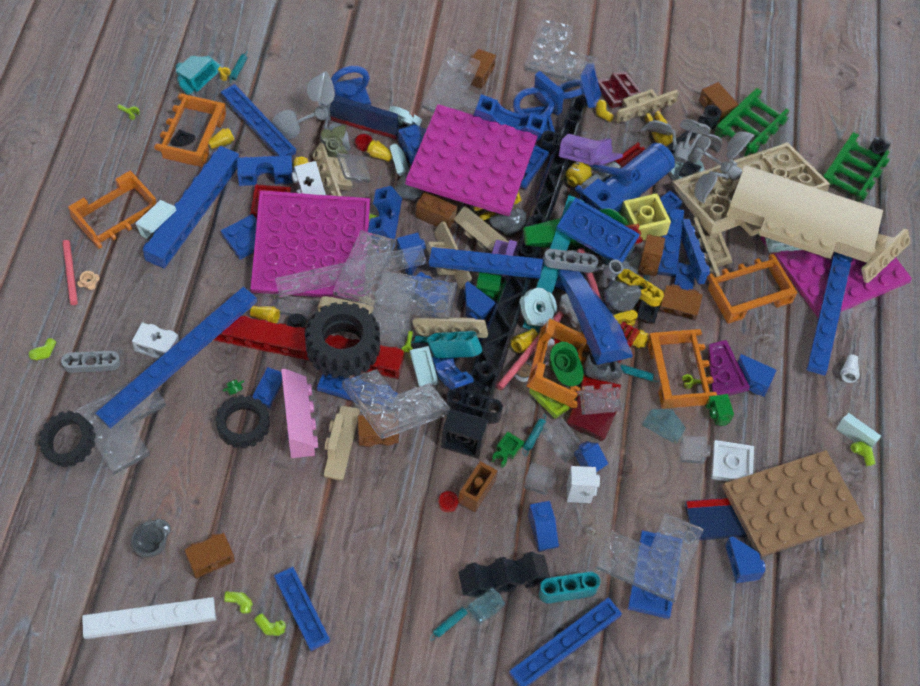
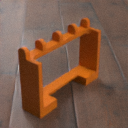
(199, 157)
(124, 184)
(739, 311)
(537, 381)
(666, 399)

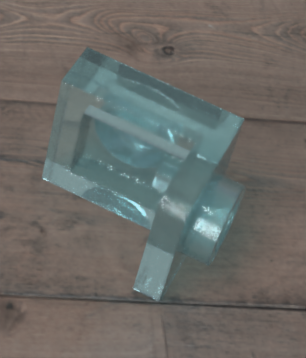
(486, 606)

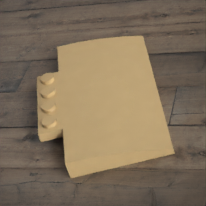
(778, 160)
(805, 215)

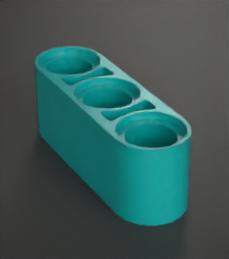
(454, 344)
(577, 581)

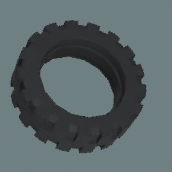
(242, 403)
(51, 429)

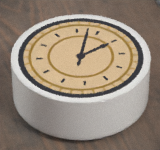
(523, 373)

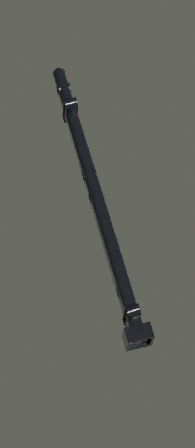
(467, 425)

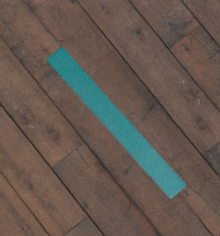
(548, 274)

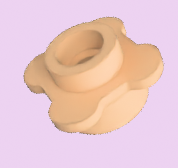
(88, 275)

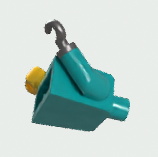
(197, 72)

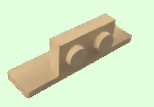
(644, 103)
(330, 172)
(478, 228)
(446, 241)
(714, 249)
(884, 252)
(427, 326)
(340, 442)

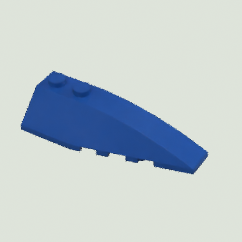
(596, 321)

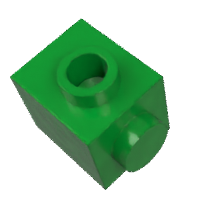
(489, 285)

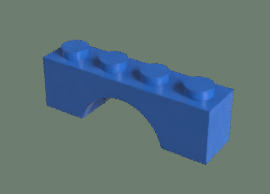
(492, 111)

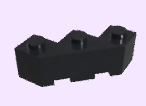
(503, 575)

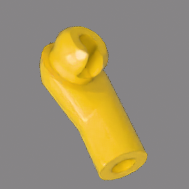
(602, 112)

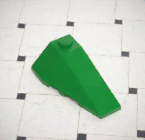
(543, 235)

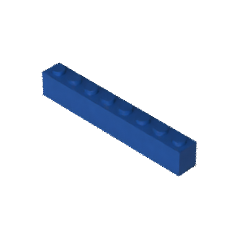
(191, 207)

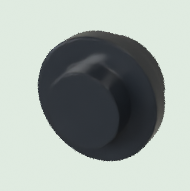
(296, 320)

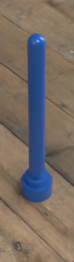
(631, 174)

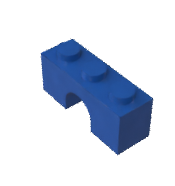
(252, 167)
(388, 205)

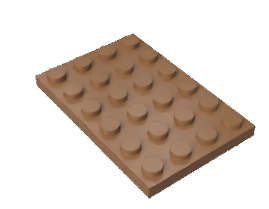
(792, 503)

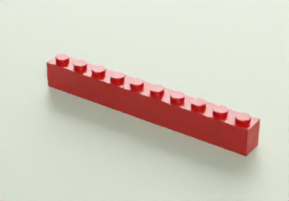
(291, 342)

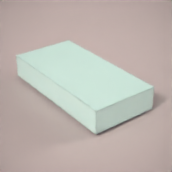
(399, 160)
(423, 366)

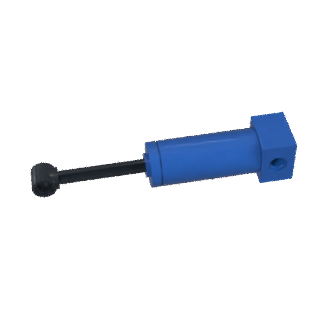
(654, 164)

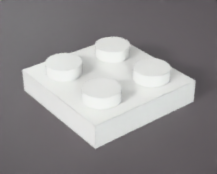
(731, 461)

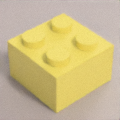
(648, 213)

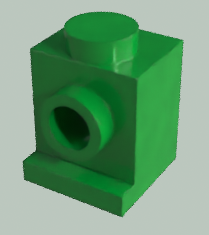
(720, 409)

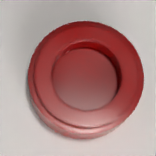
(363, 141)
(448, 501)

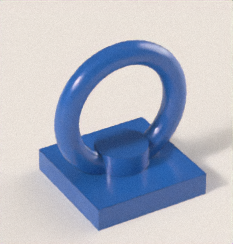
(588, 86)
(353, 88)
(546, 92)

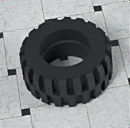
(342, 361)

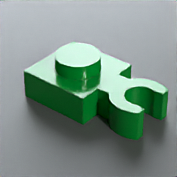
(507, 447)

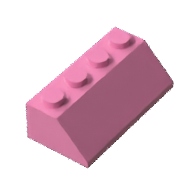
(298, 414)

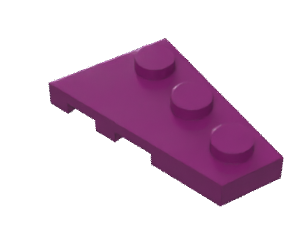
(725, 370)

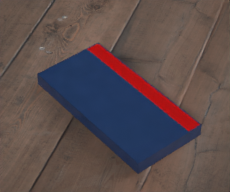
(364, 117)
(715, 517)

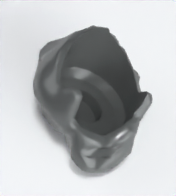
(407, 191)
(510, 224)
(621, 297)
(602, 371)
(150, 538)

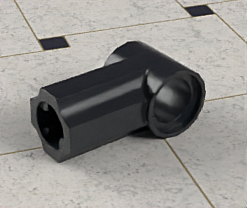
(879, 146)

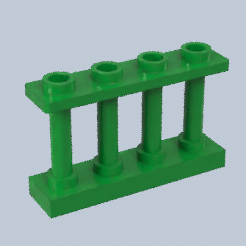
(744, 110)
(845, 156)

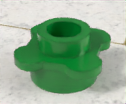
(233, 386)

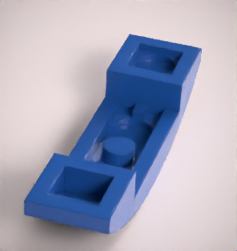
(450, 374)

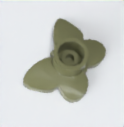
(334, 140)

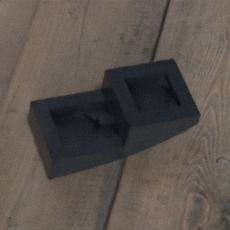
(647, 312)

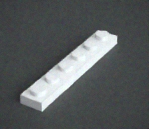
(149, 618)

